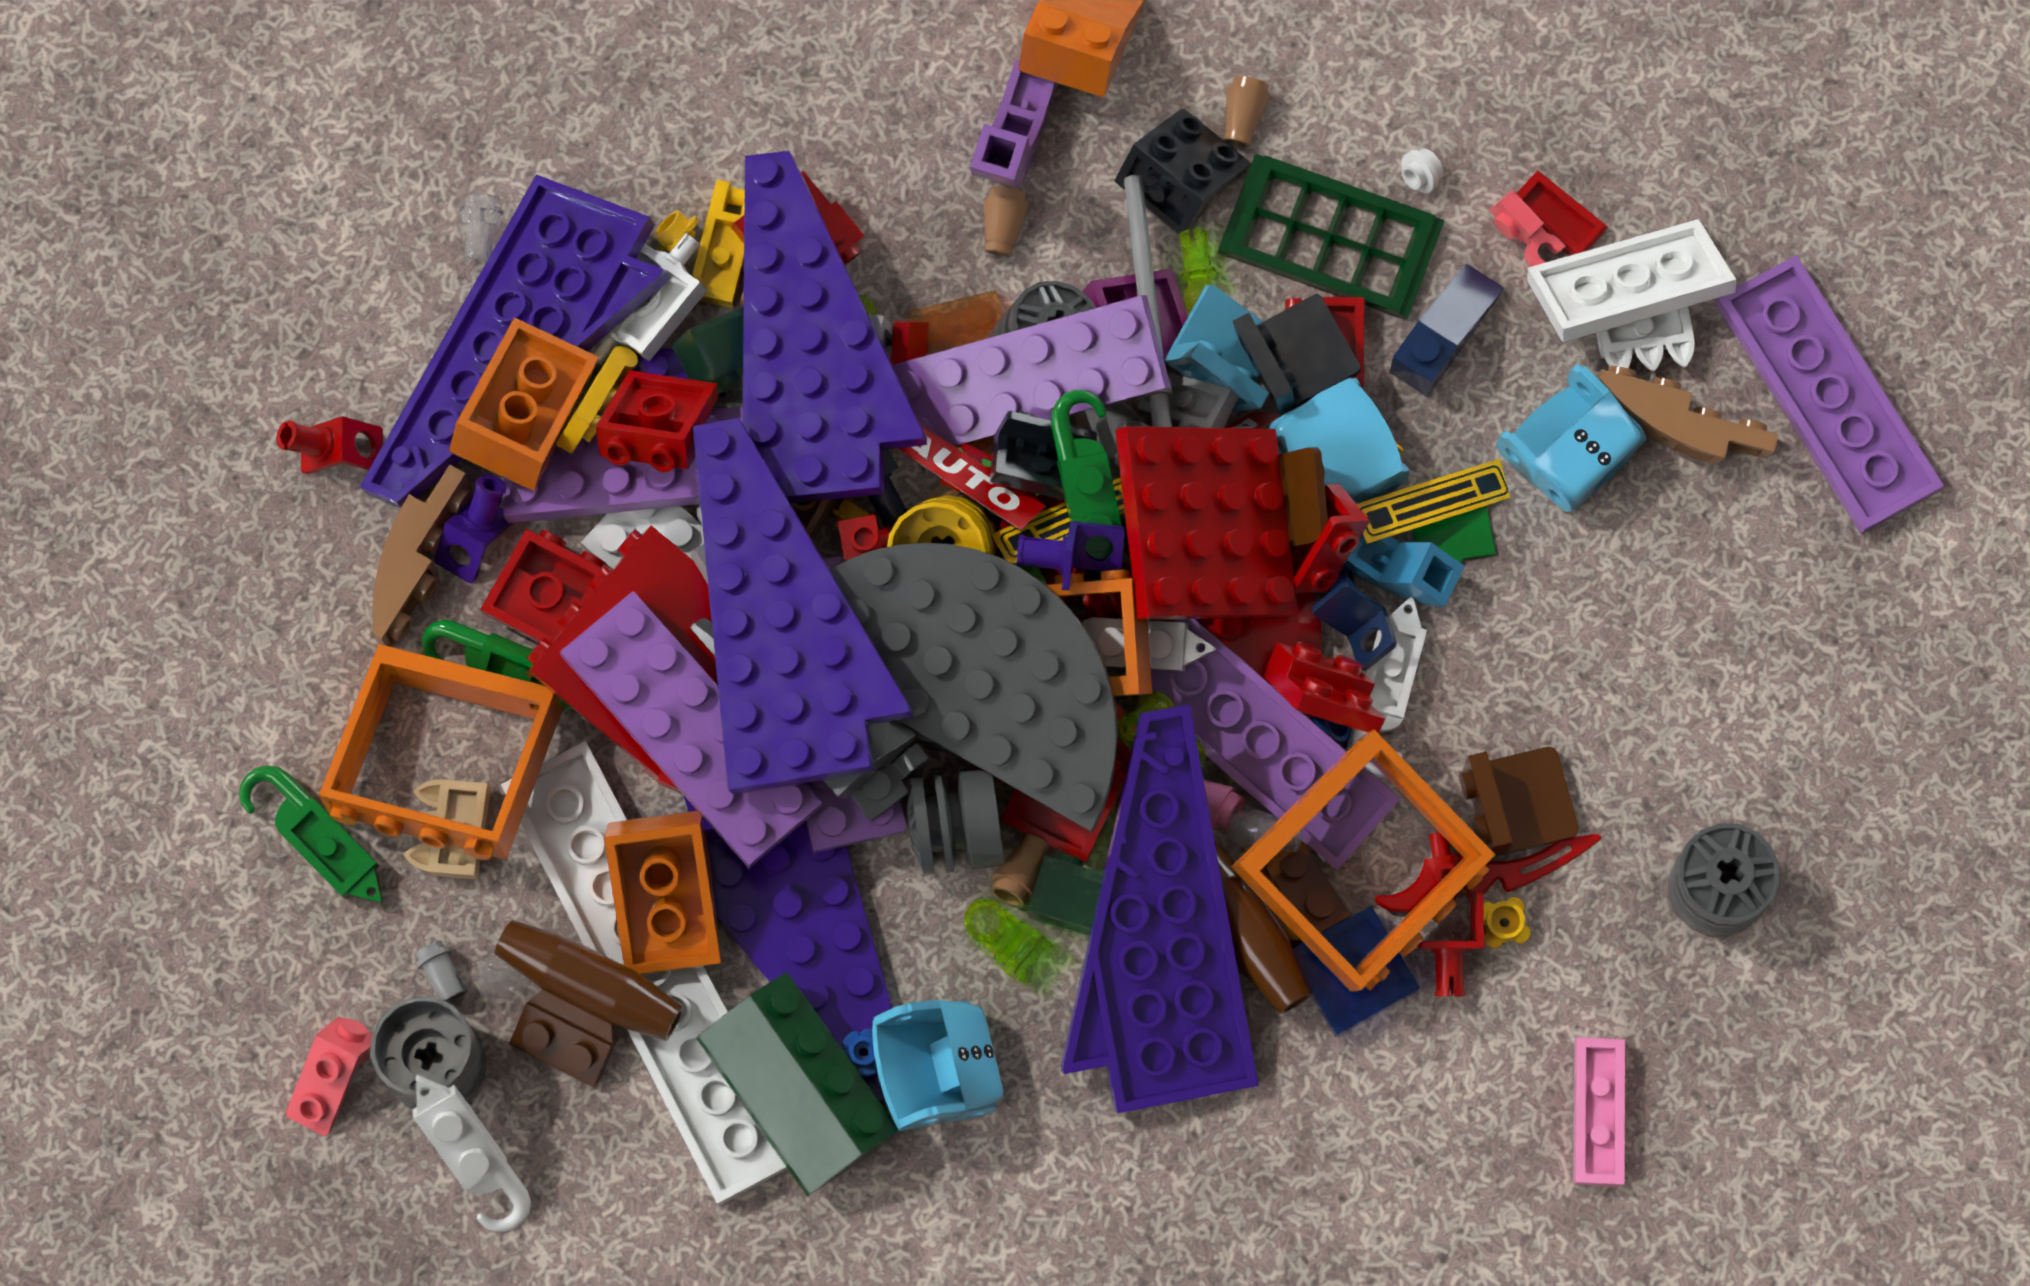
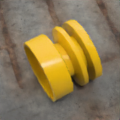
(943, 518)

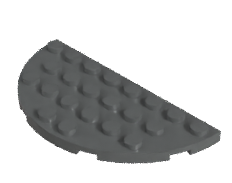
(992, 669)

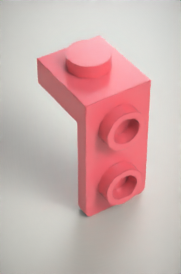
(328, 1073)

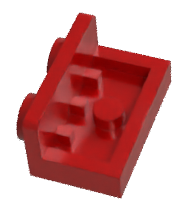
(1322, 561)

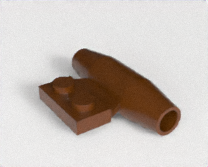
(1262, 938)
(580, 1001)

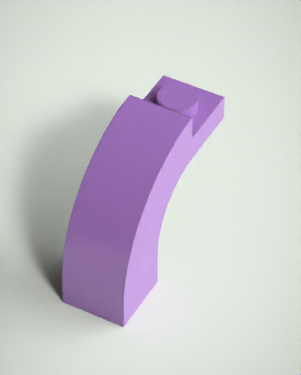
(1010, 144)

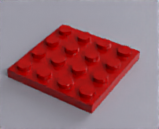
(1206, 522)

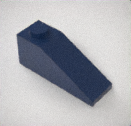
(1444, 329)

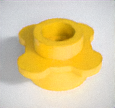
(673, 229)
(1515, 931)

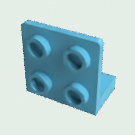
(1211, 351)

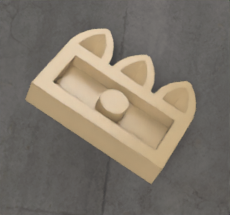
(458, 802)

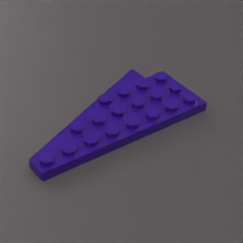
(557, 266)
(813, 366)
(787, 645)
(807, 920)
(1160, 960)

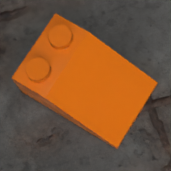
(1078, 41)
(522, 404)
(663, 892)

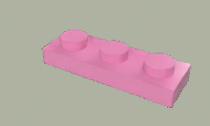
(1599, 1112)

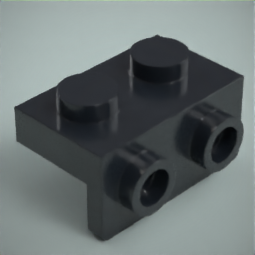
(1027, 454)

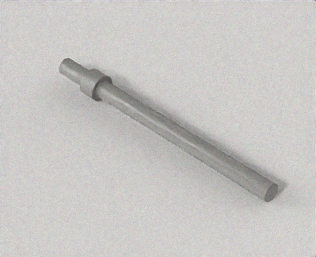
(1145, 284)

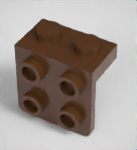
(1304, 495)
(1519, 800)

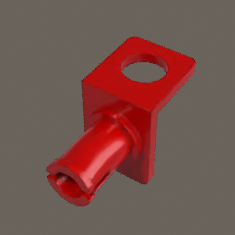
(329, 443)
(1450, 953)

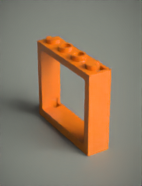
(454, 681)
(1433, 906)

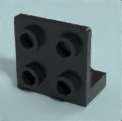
(1181, 169)
(1297, 352)

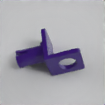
(474, 528)
(1072, 550)

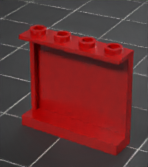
(668, 586)

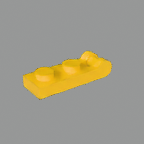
(721, 251)
(597, 398)

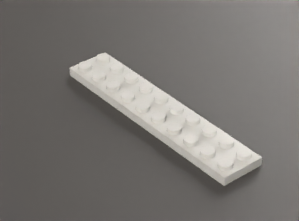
(567, 832)

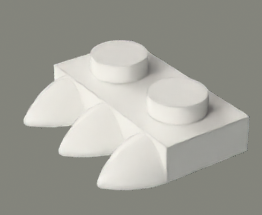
(1648, 339)

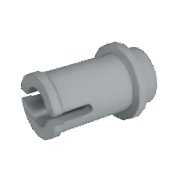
(441, 971)

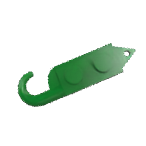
(1085, 472)
(483, 651)
(316, 835)

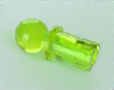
(1196, 265)

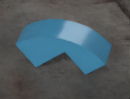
(1406, 569)

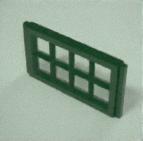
(1249, 208)

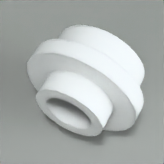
(1421, 170)

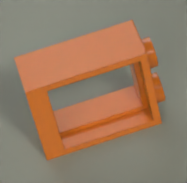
(1136, 634)

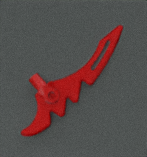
(1507, 872)

